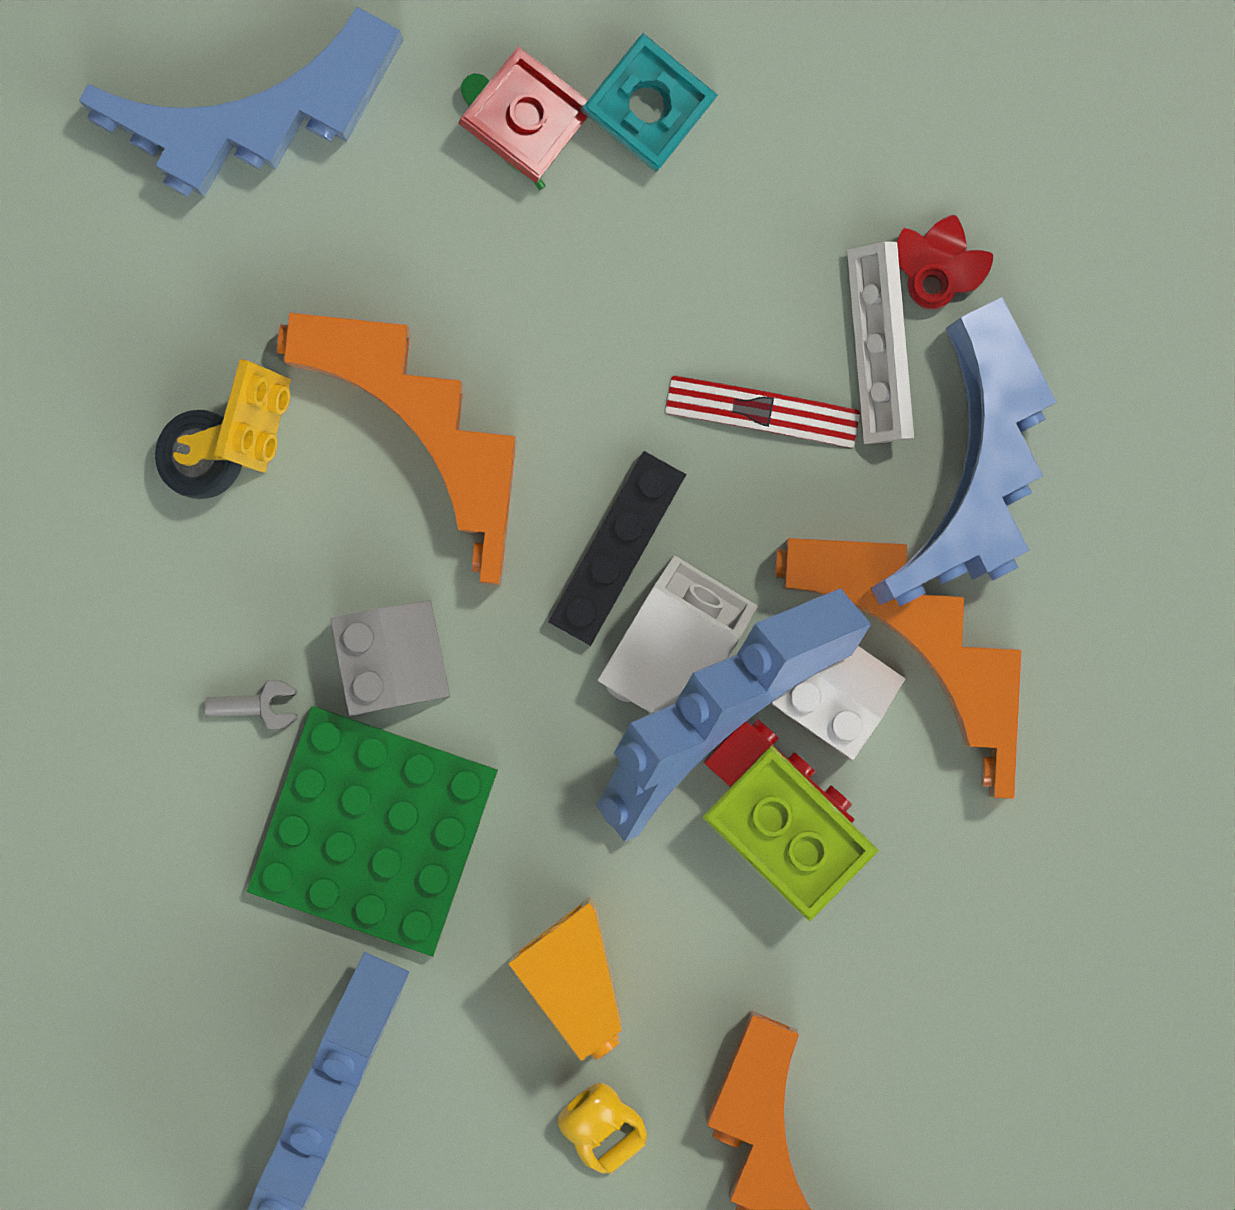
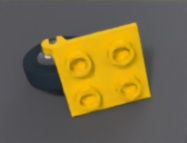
(204, 452)

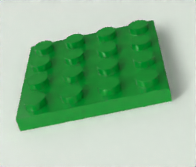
(372, 831)

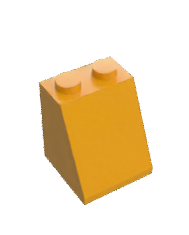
(573, 981)

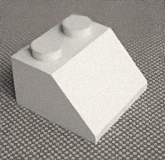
(843, 701)

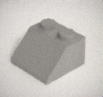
(389, 657)

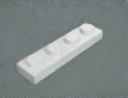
(880, 343)

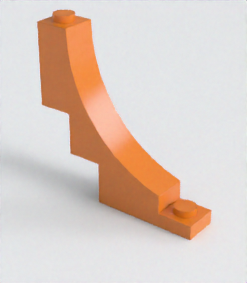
(472, 463)
(977, 680)

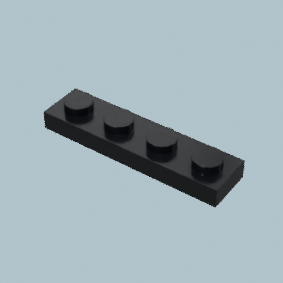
(617, 548)

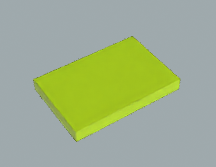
(790, 833)

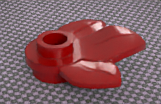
(944, 257)

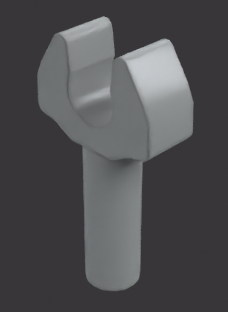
(254, 705)

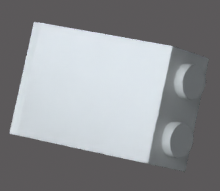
(678, 631)

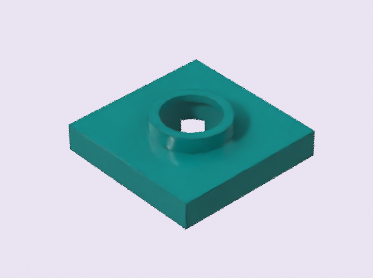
(683, 97)

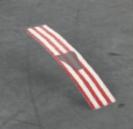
(762, 411)

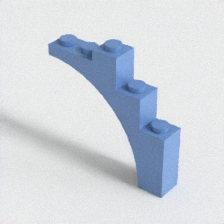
(197, 140)
(1003, 400)
(720, 698)
(330, 1086)

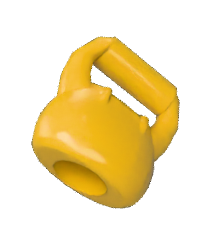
(593, 1118)

